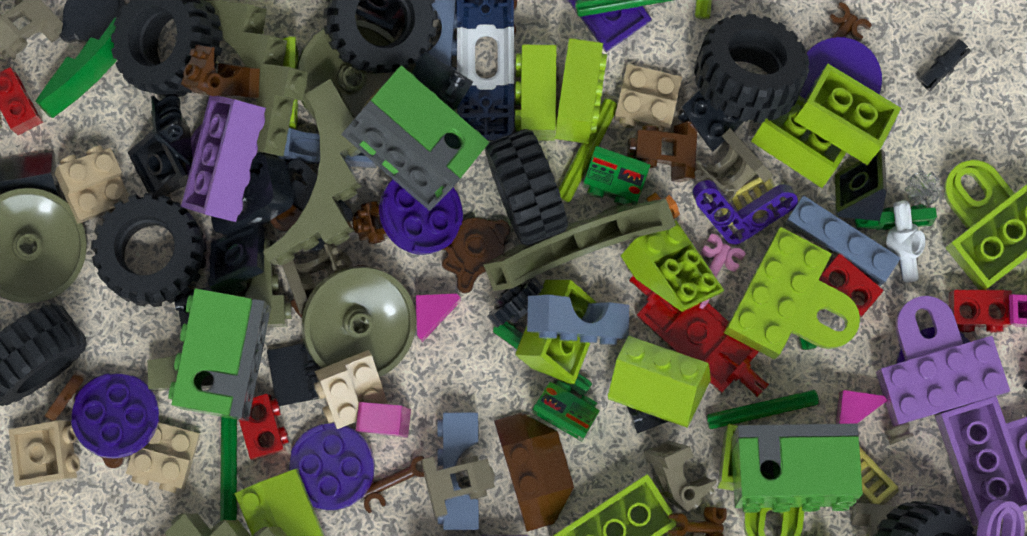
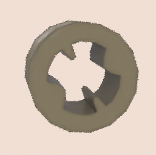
(899, 433)

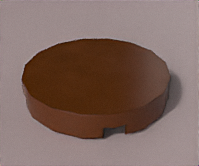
(65, 396)

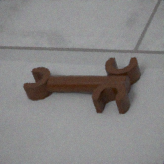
(848, 23)
(391, 481)
(712, 526)

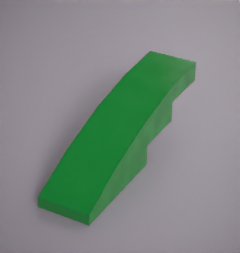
(78, 74)

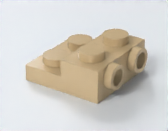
(647, 98)
(91, 183)
(346, 385)
(43, 453)
(165, 458)

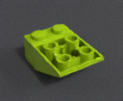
(672, 268)

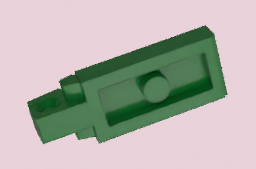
(920, 215)

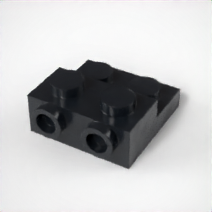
(236, 259)

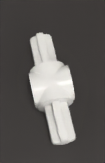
(906, 241)

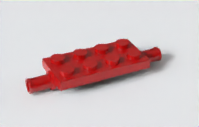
(701, 336)

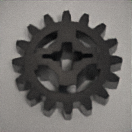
(513, 302)

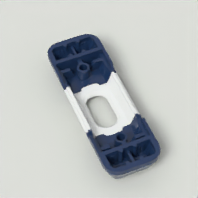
(488, 101)

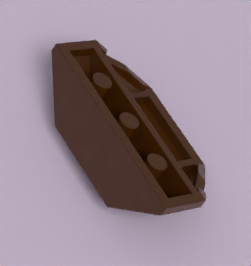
(536, 468)

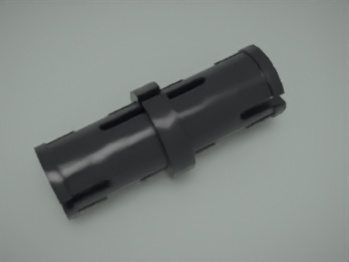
(944, 65)

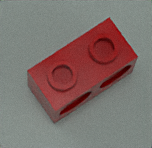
(16, 103)
(852, 281)
(979, 303)
(255, 429)

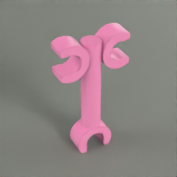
(722, 255)

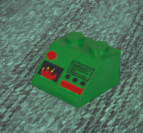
(615, 176)
(566, 410)

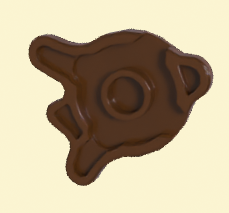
(474, 246)

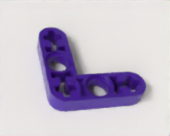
(743, 219)

